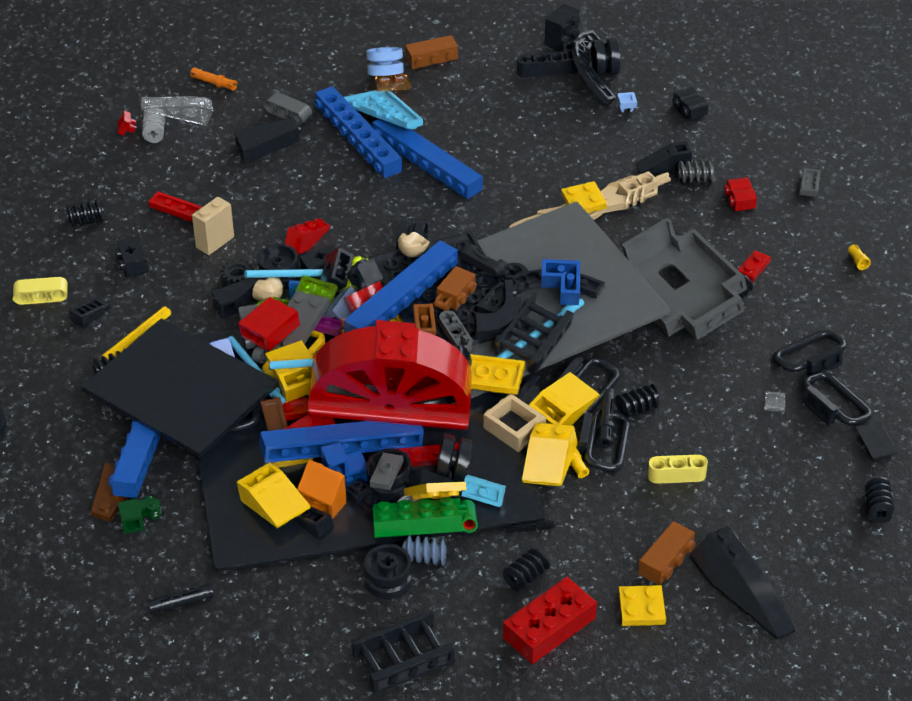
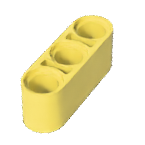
(40, 290)
(677, 469)

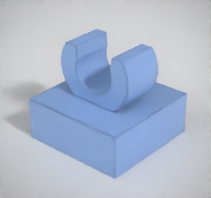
(627, 100)

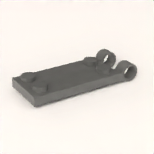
(310, 312)

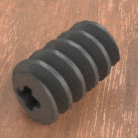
(695, 171)

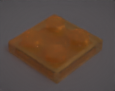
(392, 82)

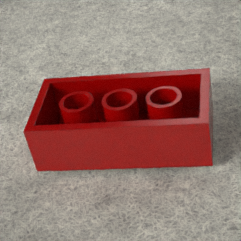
(549, 620)

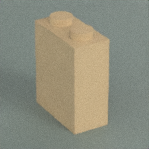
(213, 225)

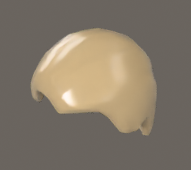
(413, 244)
(267, 288)

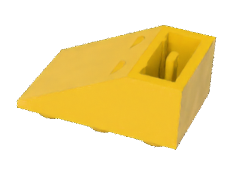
(292, 381)
(564, 400)
(272, 495)

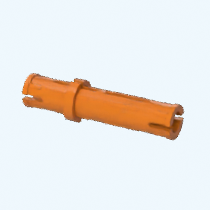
(218, 80)

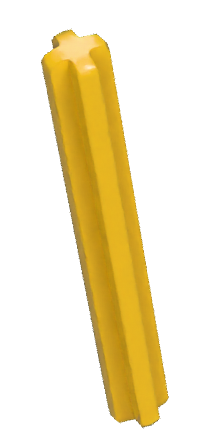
(163, 313)

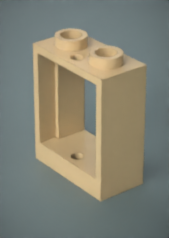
(519, 439)

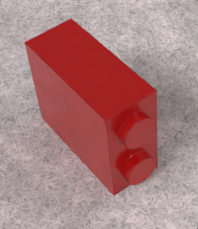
(269, 324)

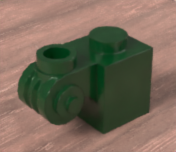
(135, 510)

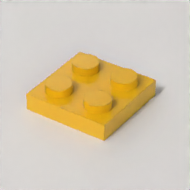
(586, 195)
(642, 605)

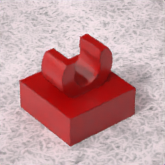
(125, 123)

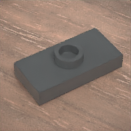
(810, 182)
(386, 471)

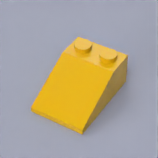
(549, 454)

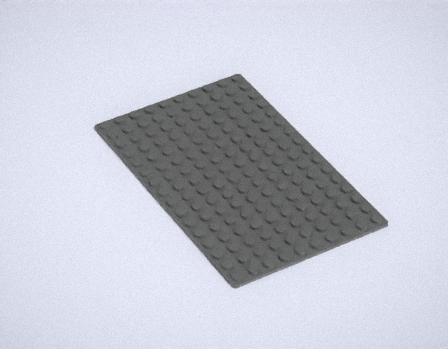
(573, 235)

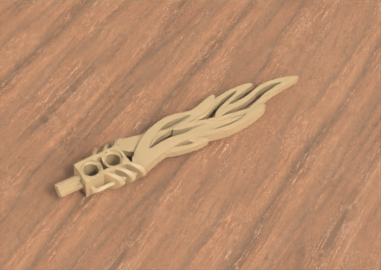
(621, 194)

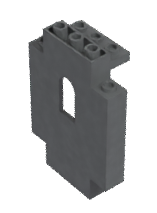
(713, 282)

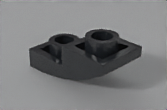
(363, 496)

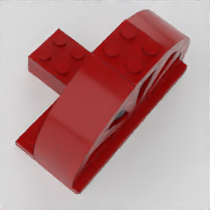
(396, 357)

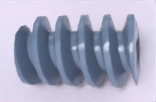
(426, 550)

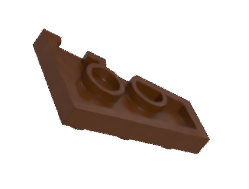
(105, 503)

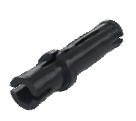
(178, 599)

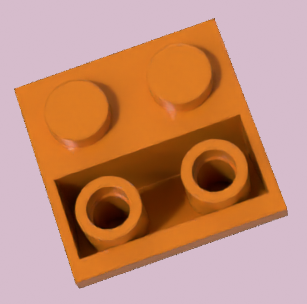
(323, 488)

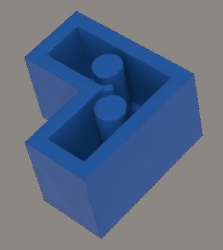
(562, 275)
(351, 464)

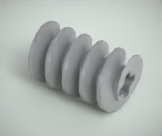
(153, 127)

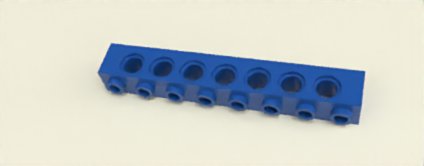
(358, 132)

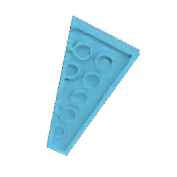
(386, 107)

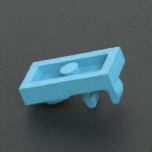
(484, 491)

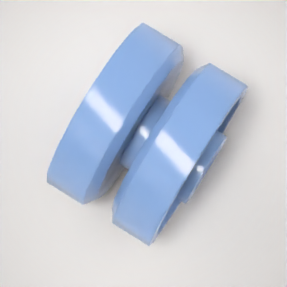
(384, 61)

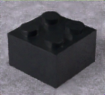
(561, 27)

